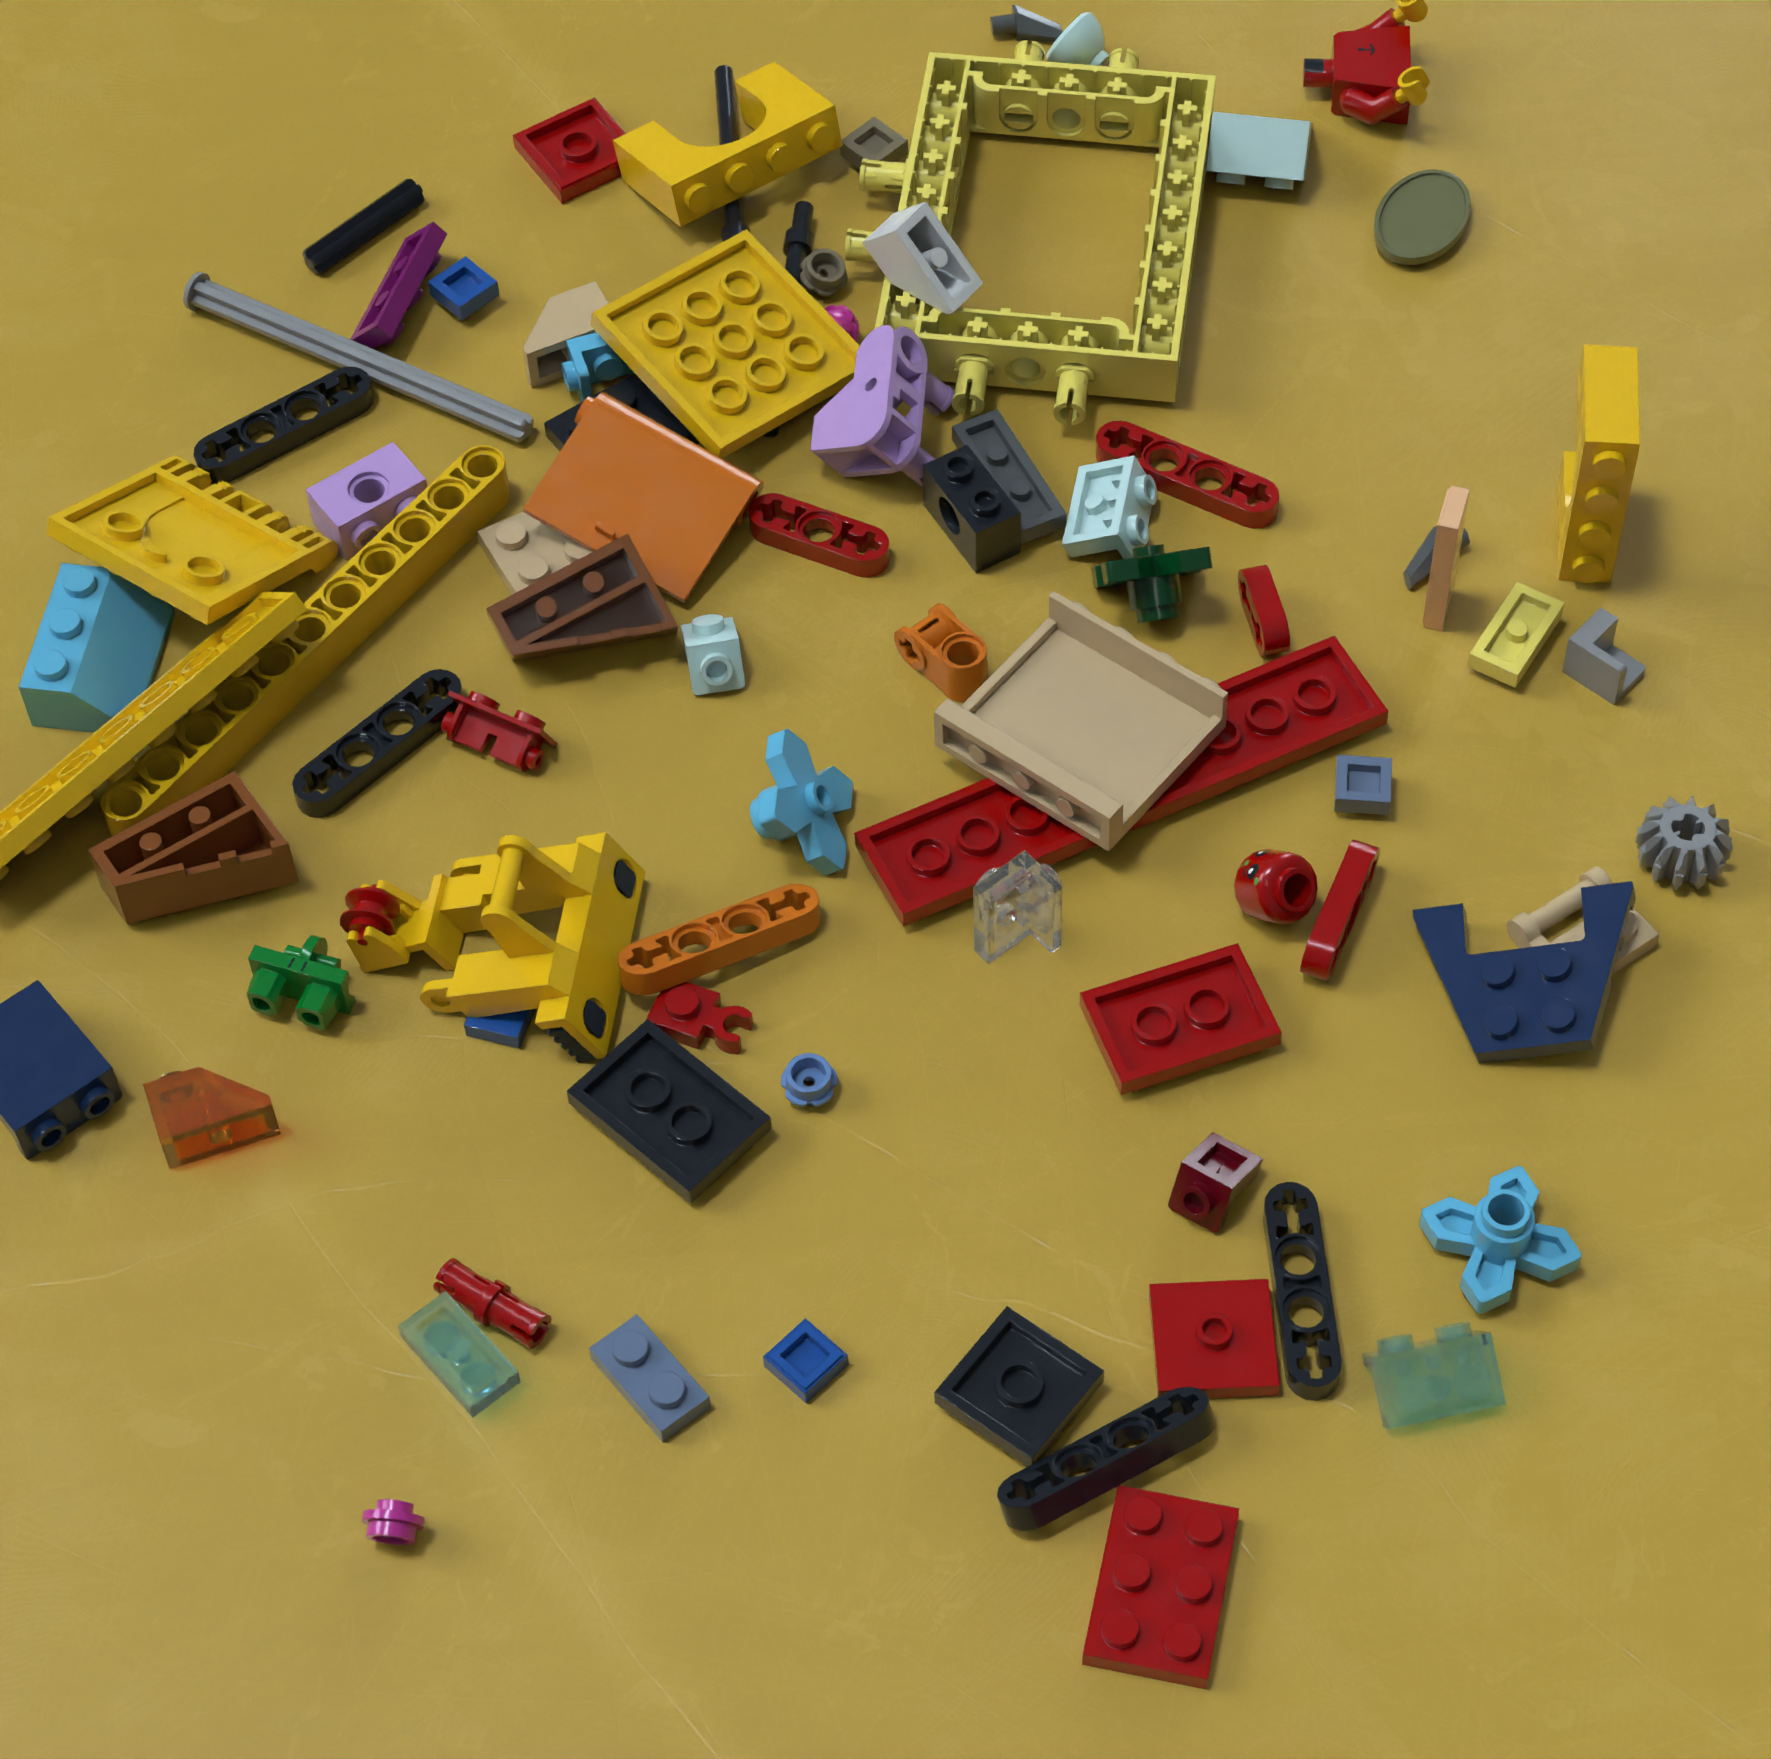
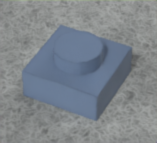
(1363, 784)

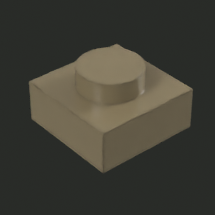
(874, 142)

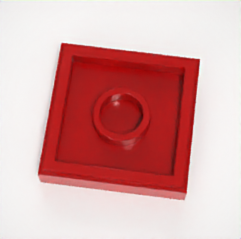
(572, 149)

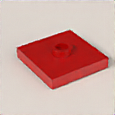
(1214, 1337)

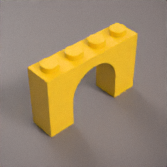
(690, 181)
(1600, 473)

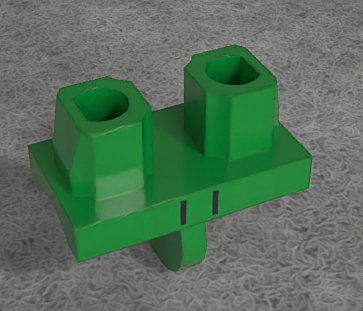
(301, 975)

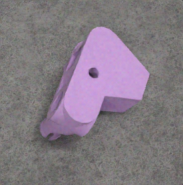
(860, 425)

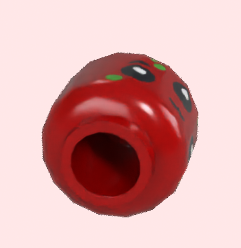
(1276, 886)

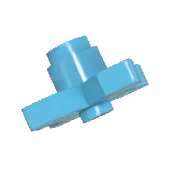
(803, 803)
(1499, 1238)

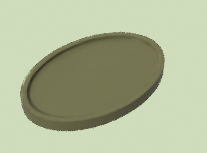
(1422, 217)

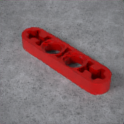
(1190, 468)

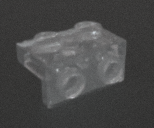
(1015, 903)

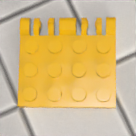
(190, 540)

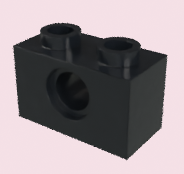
(972, 508)

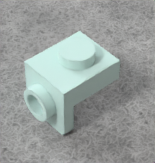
(713, 654)

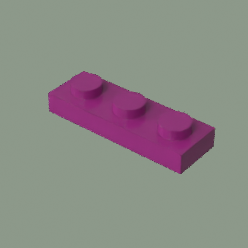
(400, 287)

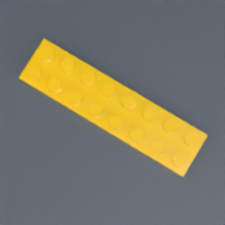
(145, 722)

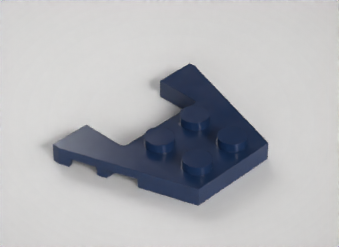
(1530, 996)

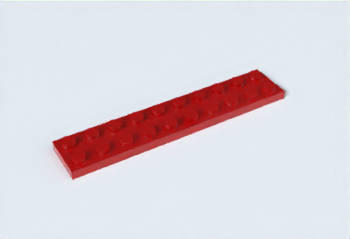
(1273, 720)

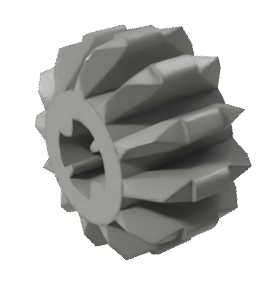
(1684, 843)

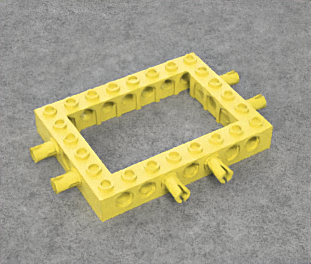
(1068, 104)

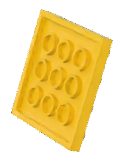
(730, 343)

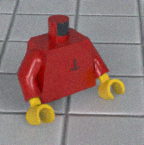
(1372, 69)

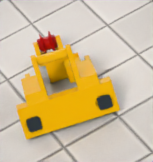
(568, 980)

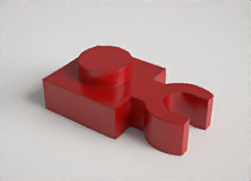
(693, 1012)

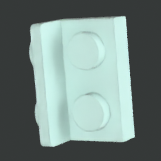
(1110, 508)

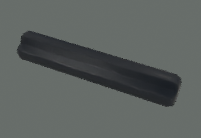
(363, 226)

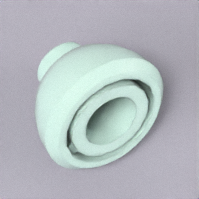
(1080, 43)

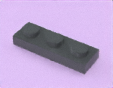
(1014, 472)

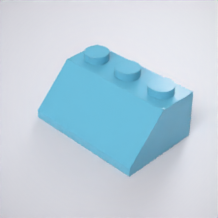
(93, 649)

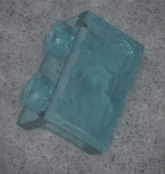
(1435, 1375)

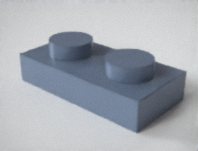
(650, 1378)

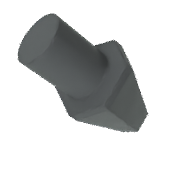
(1025, 26)
(1421, 562)

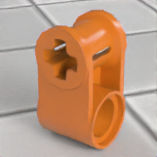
(945, 653)

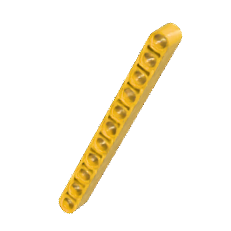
(330, 630)

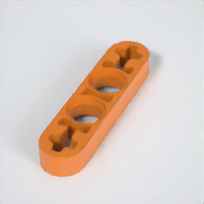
(792, 912)

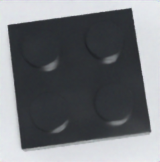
(1019, 1387)

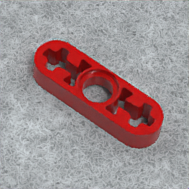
(832, 552)
(1340, 910)

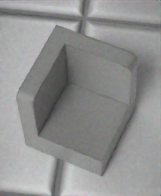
(1597, 662)

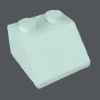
(1259, 148)

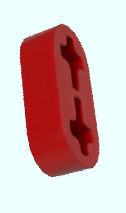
(1263, 610)

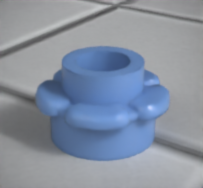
(808, 1068)

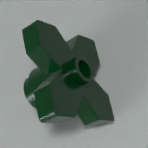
(1153, 578)

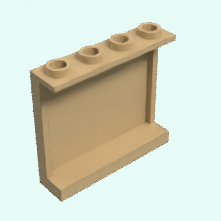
(1085, 723)

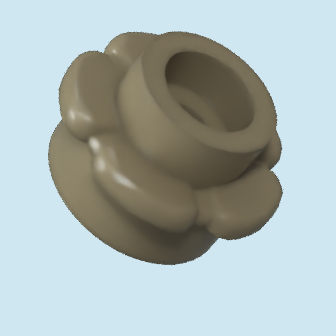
(827, 263)

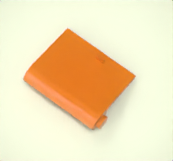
(647, 482)

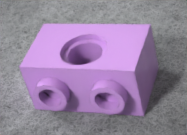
(364, 498)

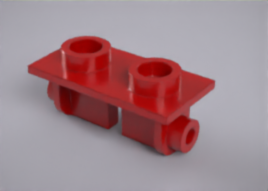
(517, 736)

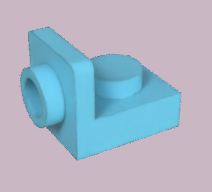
(589, 363)

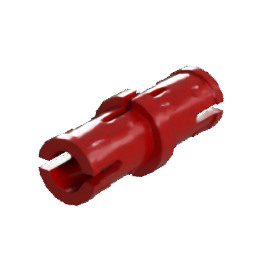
(492, 1303)

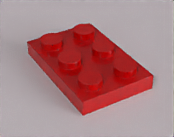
(1180, 1018)
(1161, 1587)

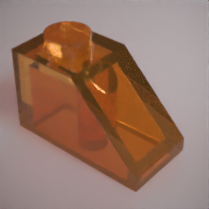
(207, 1115)

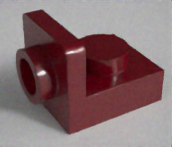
(1212, 1180)

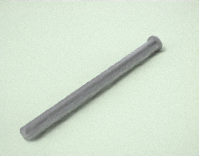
(344, 352)

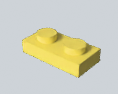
(1516, 634)

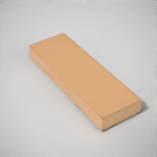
(1445, 557)

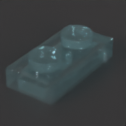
(459, 1354)

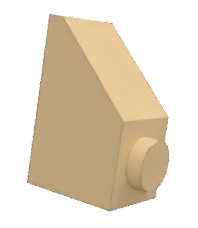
(562, 319)

